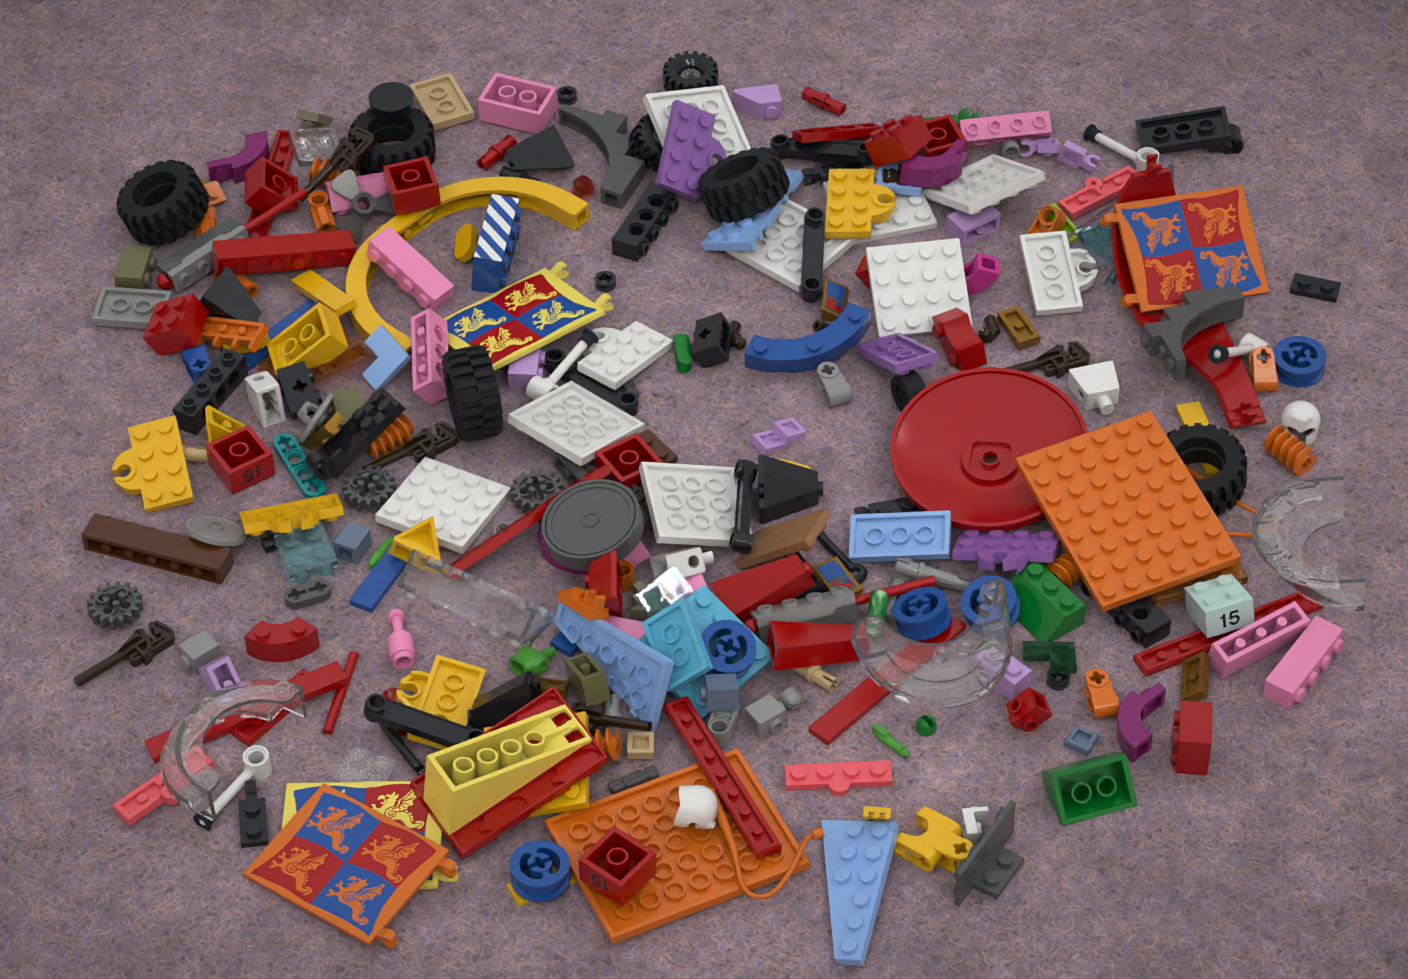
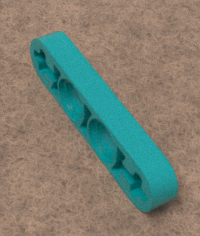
(298, 468)

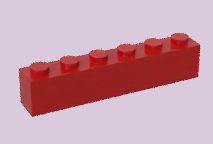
(283, 252)

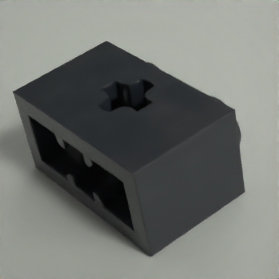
(712, 340)
(294, 377)

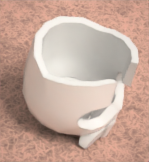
(1301, 416)
(697, 806)

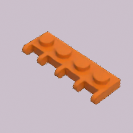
(233, 332)

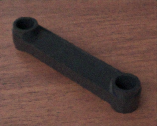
(821, 150)
(812, 255)
(620, 398)
(741, 539)
(416, 722)

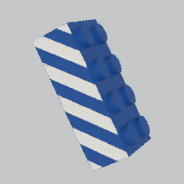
(496, 244)

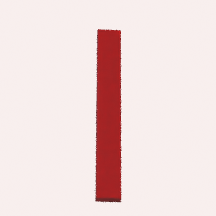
(281, 155)
(519, 525)
(1181, 648)
(313, 684)
(865, 697)
(722, 778)

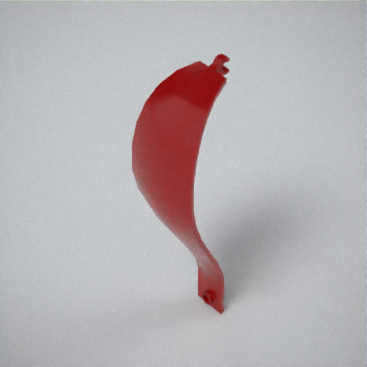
(1227, 378)

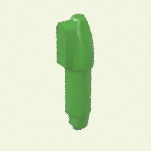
(379, 553)
(885, 738)

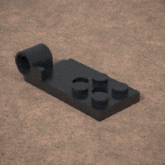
(1204, 128)
(354, 436)

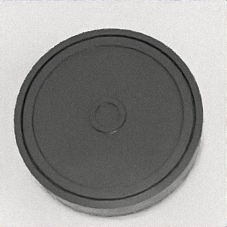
(591, 522)

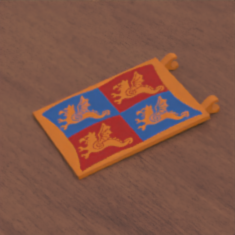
(1188, 246)
(348, 865)

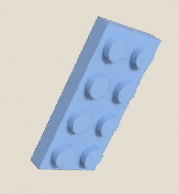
(900, 534)

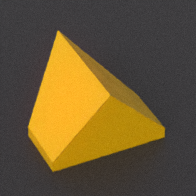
(219, 424)
(419, 537)

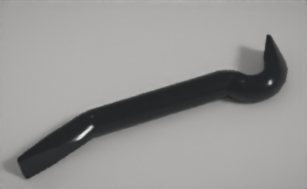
(835, 551)
(403, 749)

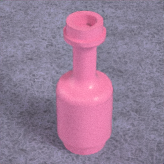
(400, 642)

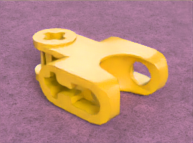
(938, 845)

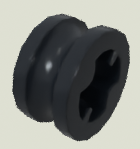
(567, 90)
(605, 275)
(1057, 685)

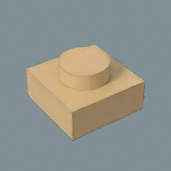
(640, 745)

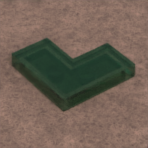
(1058, 654)

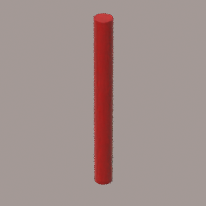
(340, 694)

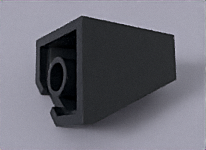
(540, 152)
(229, 299)
(785, 488)
(504, 700)

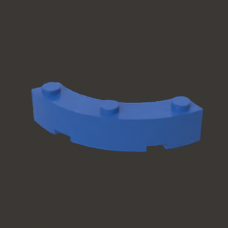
(812, 350)

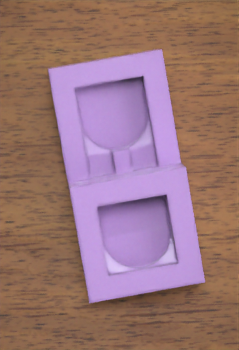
(782, 434)

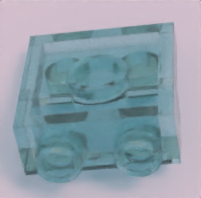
(306, 553)

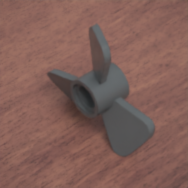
(347, 187)

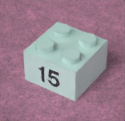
(1219, 605)

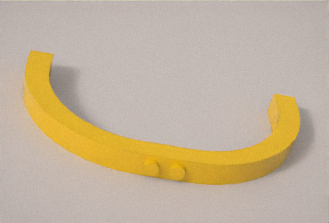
(455, 197)

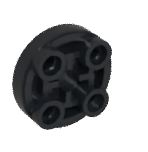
(391, 100)

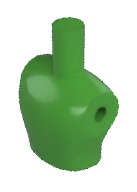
(531, 660)

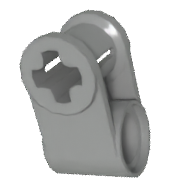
(833, 385)
(723, 724)

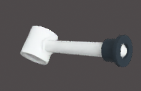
(1093, 134)
(1219, 353)
(540, 386)
(256, 767)

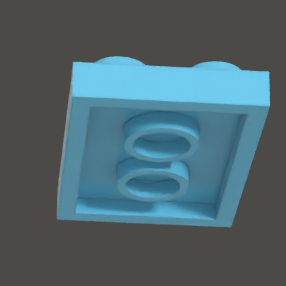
(678, 638)

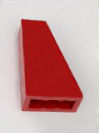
(764, 585)
(809, 644)

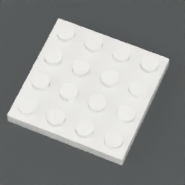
(710, 99)
(985, 184)
(910, 216)
(781, 247)
(914, 284)
(574, 422)
(455, 498)
(690, 502)

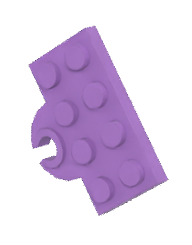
(687, 150)
(1007, 548)

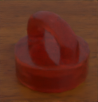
(583, 187)

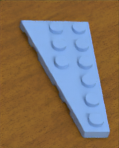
(744, 233)
(631, 667)
(856, 872)

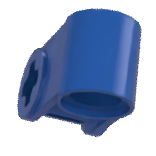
(196, 361)

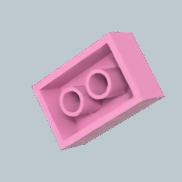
(517, 103)

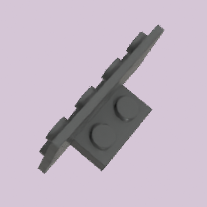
(988, 863)

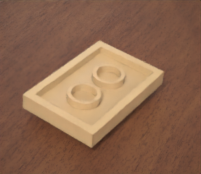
(442, 101)

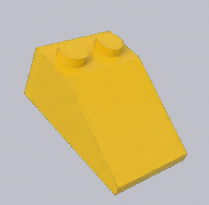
(311, 338)

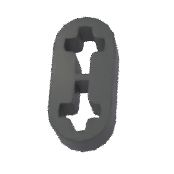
(307, 594)

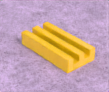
(876, 816)

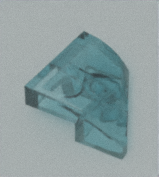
(663, 591)

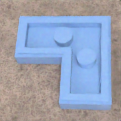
(390, 359)

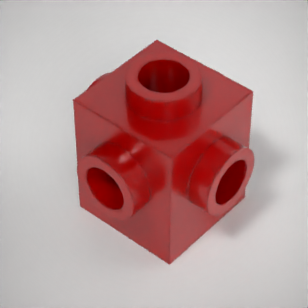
(1028, 710)

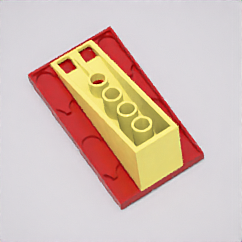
(507, 772)

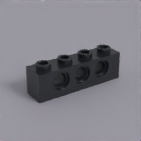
(644, 223)
(210, 389)
(1140, 618)

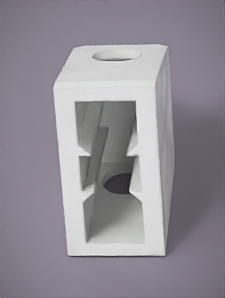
(1095, 386)
(262, 389)
(687, 560)

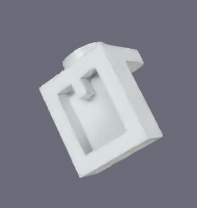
(972, 820)

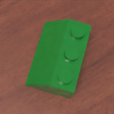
(1046, 603)
(1090, 787)

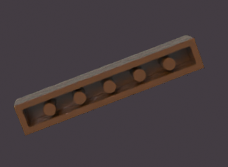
(157, 548)

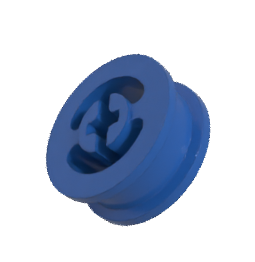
(1307, 357)
(971, 598)
(922, 613)
(731, 636)
(540, 883)

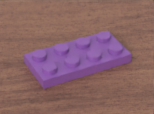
(898, 353)

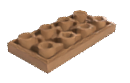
(784, 539)

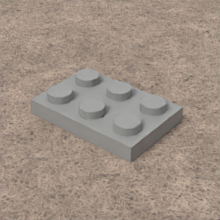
(127, 306)

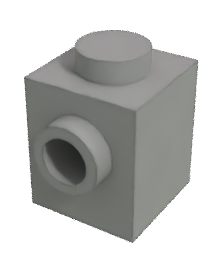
(198, 651)
(765, 716)

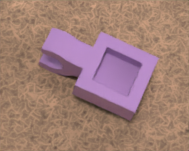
(1045, 146)
(1074, 156)

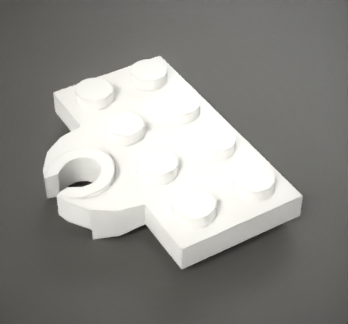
(1055, 272)
(622, 353)

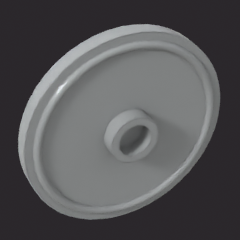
(317, 418)
(215, 530)

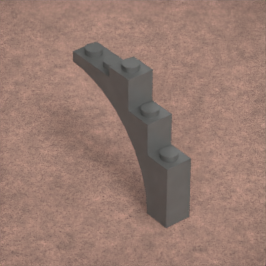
(609, 135)
(1180, 323)

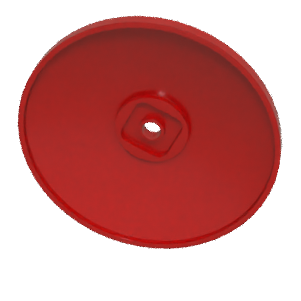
(959, 424)

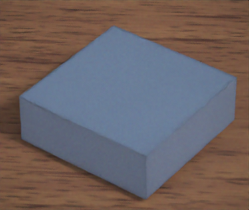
(1081, 740)

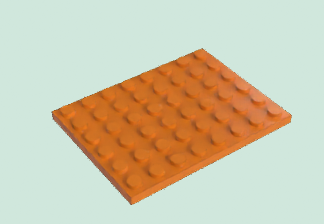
(1127, 511)
(691, 863)

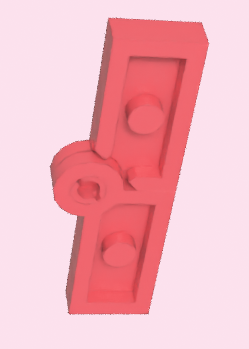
(1095, 193)
(838, 776)
(146, 798)

